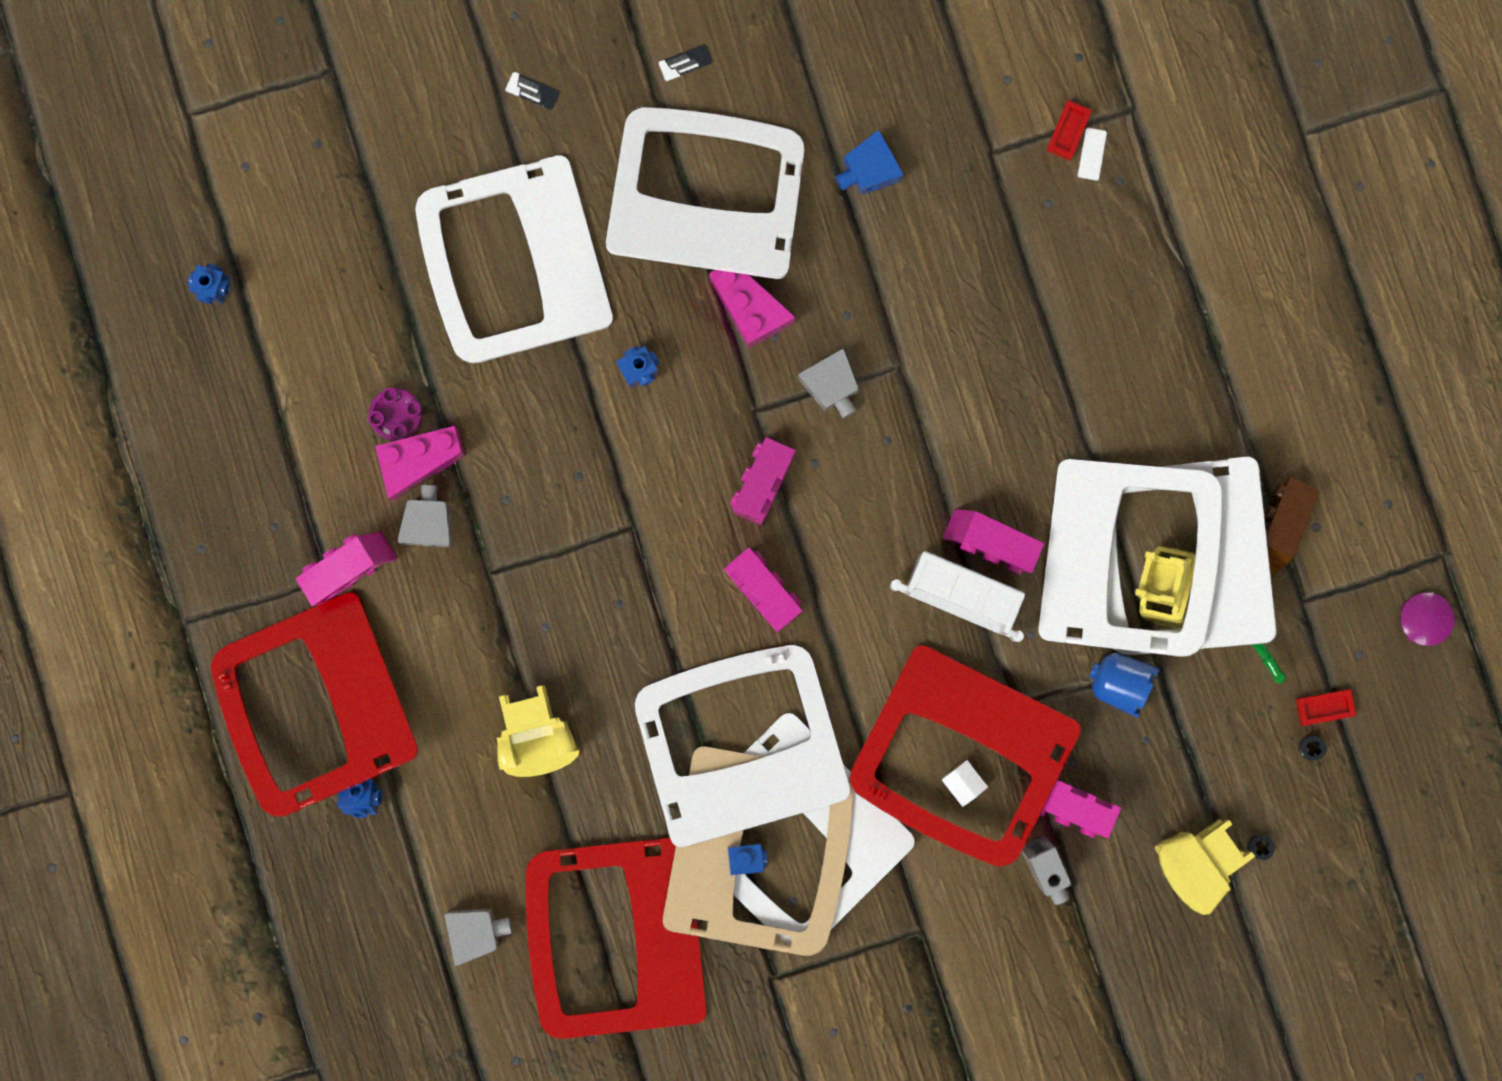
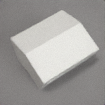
(964, 783)

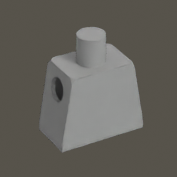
(831, 383)
(426, 521)
(1047, 869)
(474, 933)

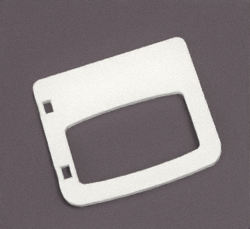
(700, 235)
(560, 250)
(1081, 551)
(1243, 589)
(755, 791)
(873, 847)

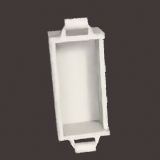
(964, 594)

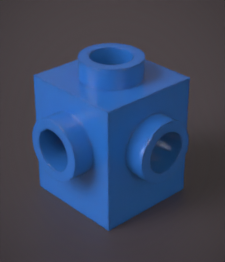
(215, 290)
(638, 376)
(361, 799)

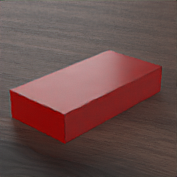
(1068, 130)
(1325, 707)

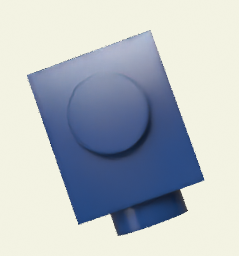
(747, 859)

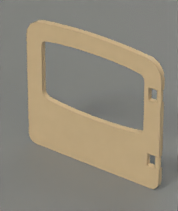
(705, 889)

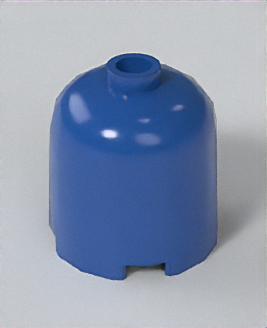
(1123, 682)

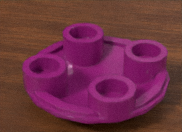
(395, 414)
(1427, 619)

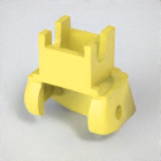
(1166, 583)
(533, 738)
(1201, 865)

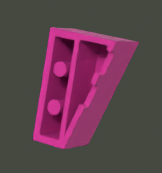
(750, 306)
(417, 458)
(762, 481)
(993, 540)
(344, 566)
(764, 589)
(1082, 809)

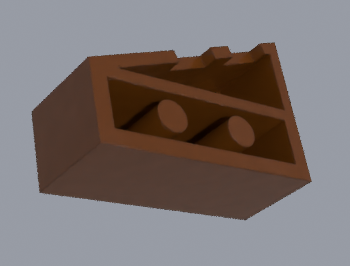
(1287, 521)

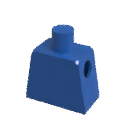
(870, 166)

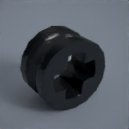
(1320, 745)
(1269, 846)

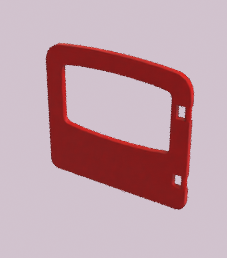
(358, 688)
(984, 712)
(666, 960)

